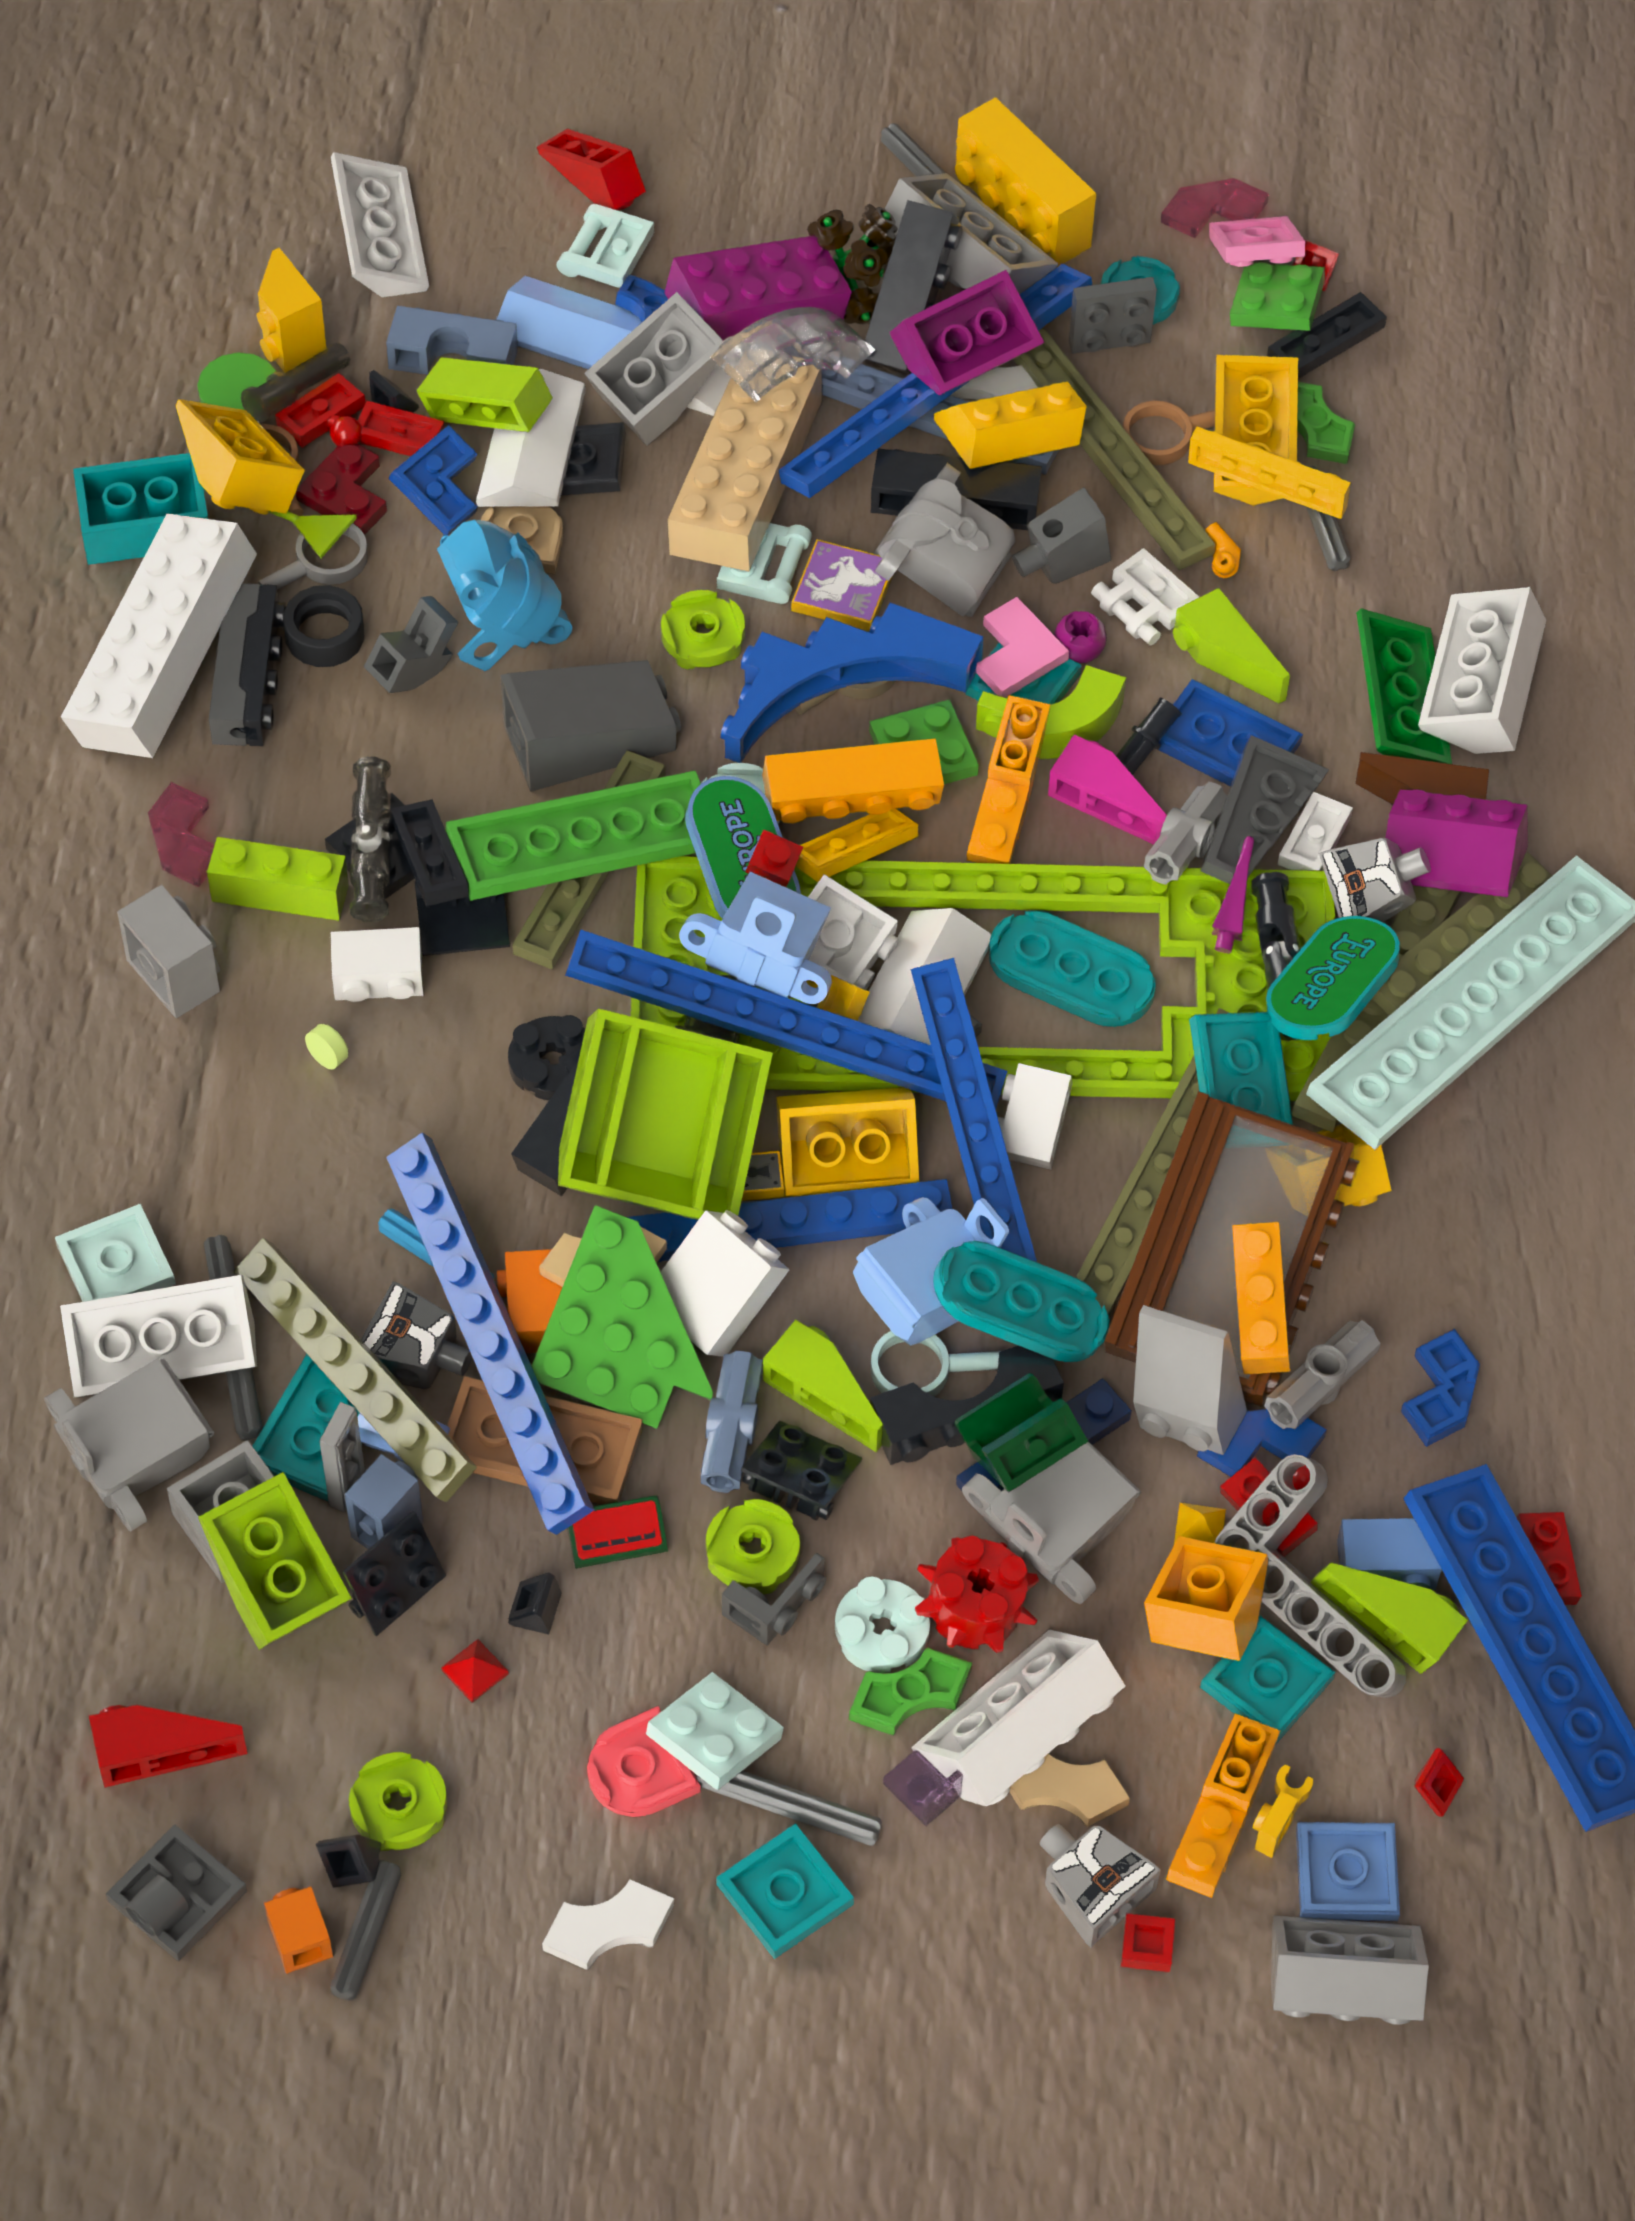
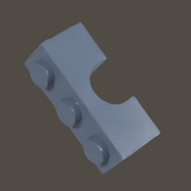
(423, 335)

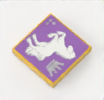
(841, 585)

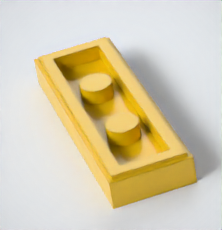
(855, 843)

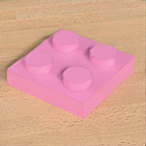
(1257, 239)

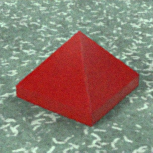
(1318, 257)
(474, 1670)
(1438, 1782)

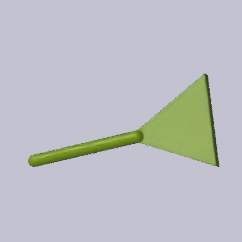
(320, 530)

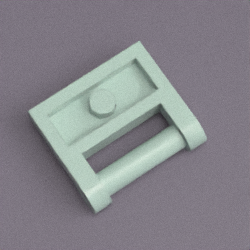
(615, 253)
(752, 582)

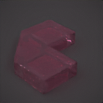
(1196, 204)
(171, 823)

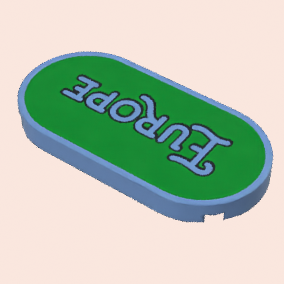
(724, 827)

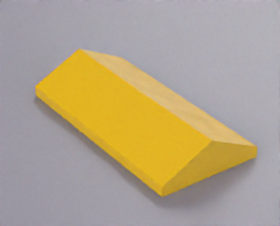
(1259, 408)

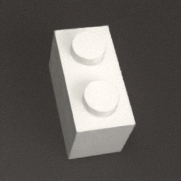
(376, 964)
(1034, 1114)

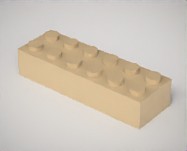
(736, 471)

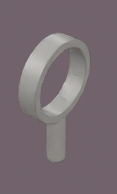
(325, 576)

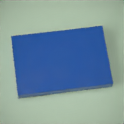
(1216, 729)

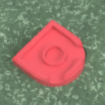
(635, 1773)

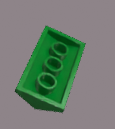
(1397, 673)

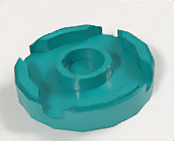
(1145, 267)

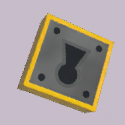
(764, 1177)

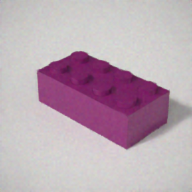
(755, 281)

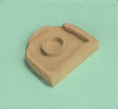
(537, 525)

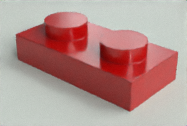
(396, 428)

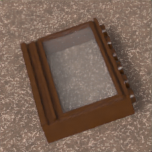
(1225, 1174)

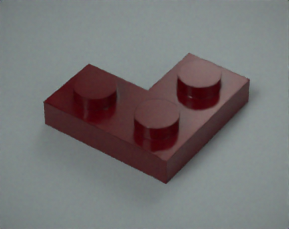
(337, 488)

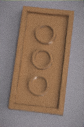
(597, 1440)

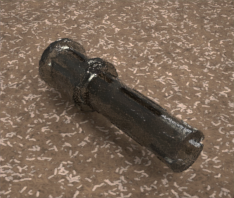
(282, 388)

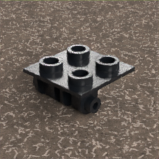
(462, 924)
(800, 1466)
(393, 1574)

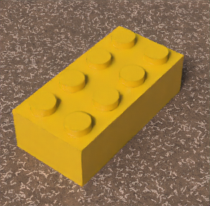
(1024, 181)

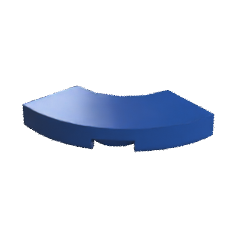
(640, 297)

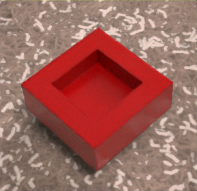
(774, 858)
(1148, 1942)

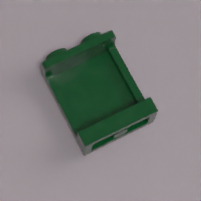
(1020, 1432)

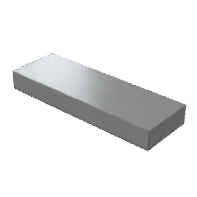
(341, 1455)

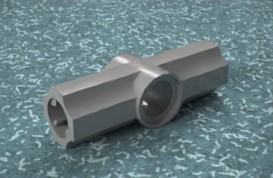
(1186, 833)
(1322, 1374)

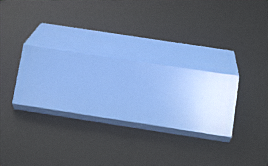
(564, 322)

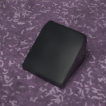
(389, 394)

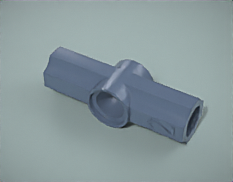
(731, 1421)

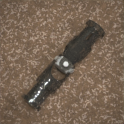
(372, 815)

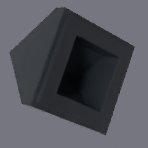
(536, 1603)
(349, 1859)

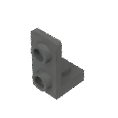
(752, 1610)

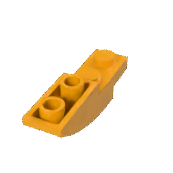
(1009, 781)
(1223, 1805)

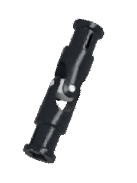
(1275, 925)

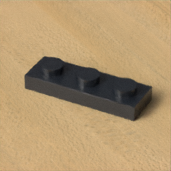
(1331, 334)
(429, 852)

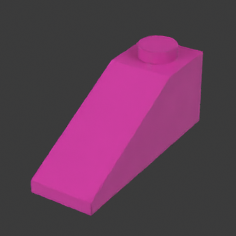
(1102, 787)

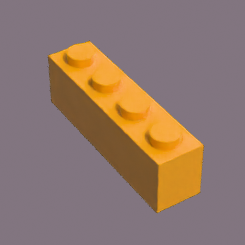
(853, 780)

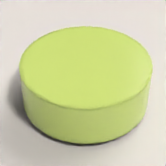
(326, 1046)

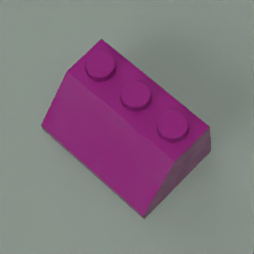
(967, 334)
(1467, 840)

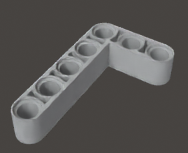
(1297, 1587)

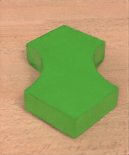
(1324, 432)
(891, 1698)

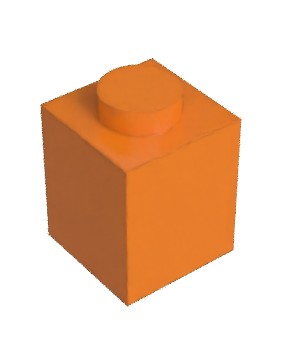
(298, 1928)

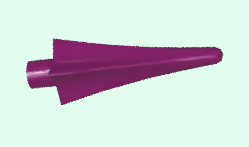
(1230, 917)

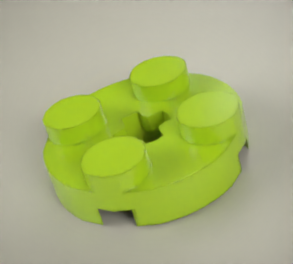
(700, 649)
(743, 1523)
(411, 1778)

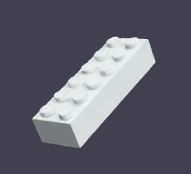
(159, 635)

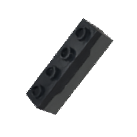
(245, 667)

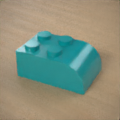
(128, 501)

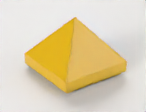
(1199, 1522)

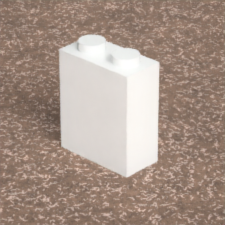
(721, 1280)

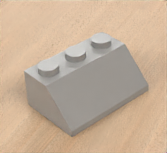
(1348, 1969)

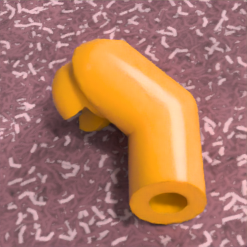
(1226, 553)

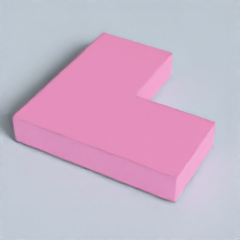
(1026, 652)

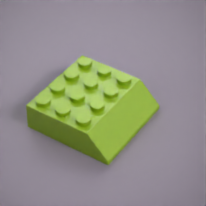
(662, 1116)

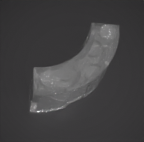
(787, 340)

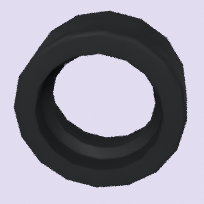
(318, 601)

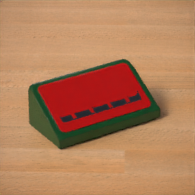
(618, 1532)

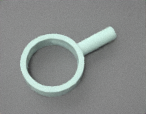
(950, 1362)

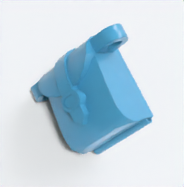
(502, 590)

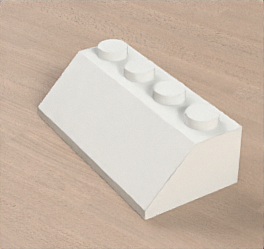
(1484, 669)
(1022, 1715)

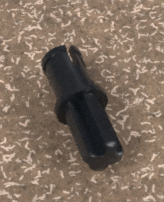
(1148, 734)

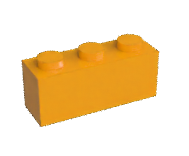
(1261, 1298)

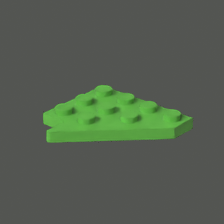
(617, 1327)

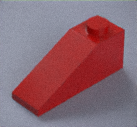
(595, 167)
(152, 1741)

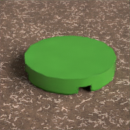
(229, 375)

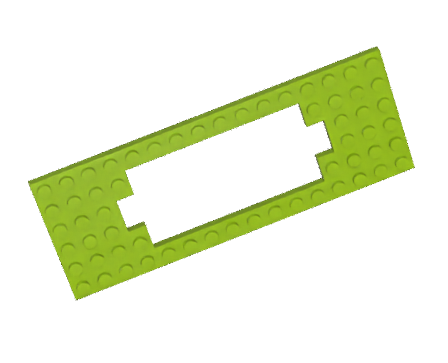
(1187, 908)

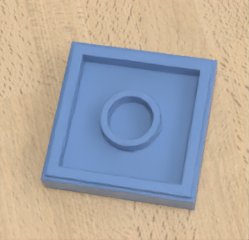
(1347, 1871)

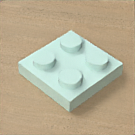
(115, 1256)
(714, 1730)

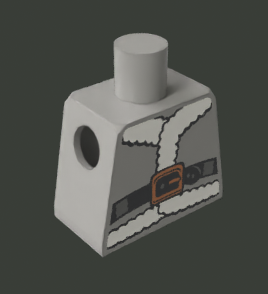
(1373, 877)
(1096, 1879)

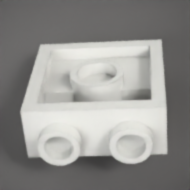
(852, 934)

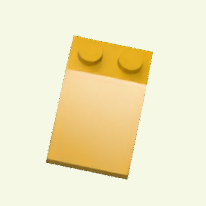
(238, 458)

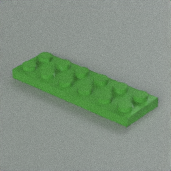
(574, 835)

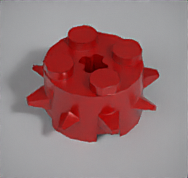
(977, 1593)

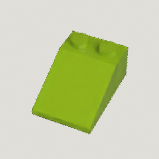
(272, 1561)

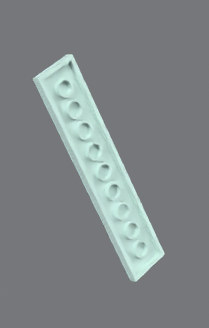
(1473, 1002)

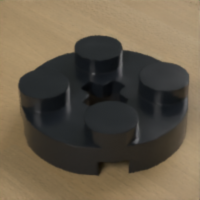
(535, 1040)

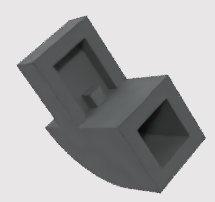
(418, 653)

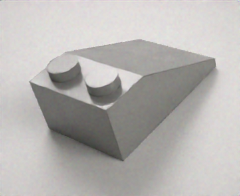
(657, 368)
(1186, 1381)

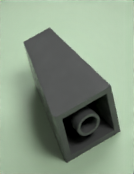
(585, 719)

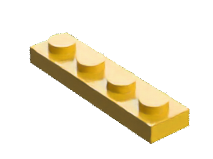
(1269, 472)

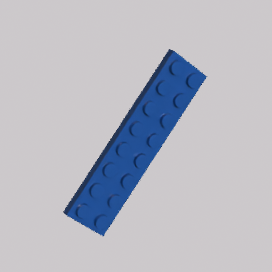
(1531, 1641)

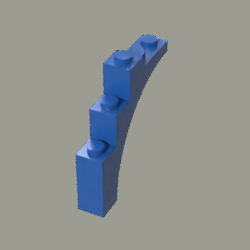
(896, 648)

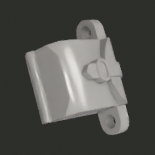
(947, 544)
(132, 1436)
(1058, 1515)

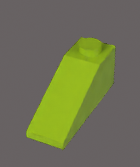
(1228, 645)
(816, 1376)
(1399, 1614)

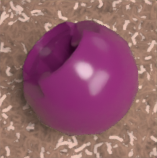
(1082, 635)

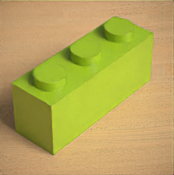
(485, 394)
(278, 878)

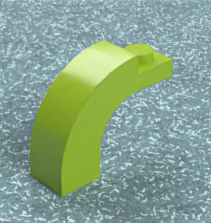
(1085, 712)

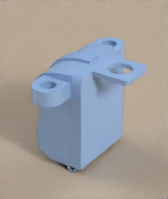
(765, 940)
(900, 1269)

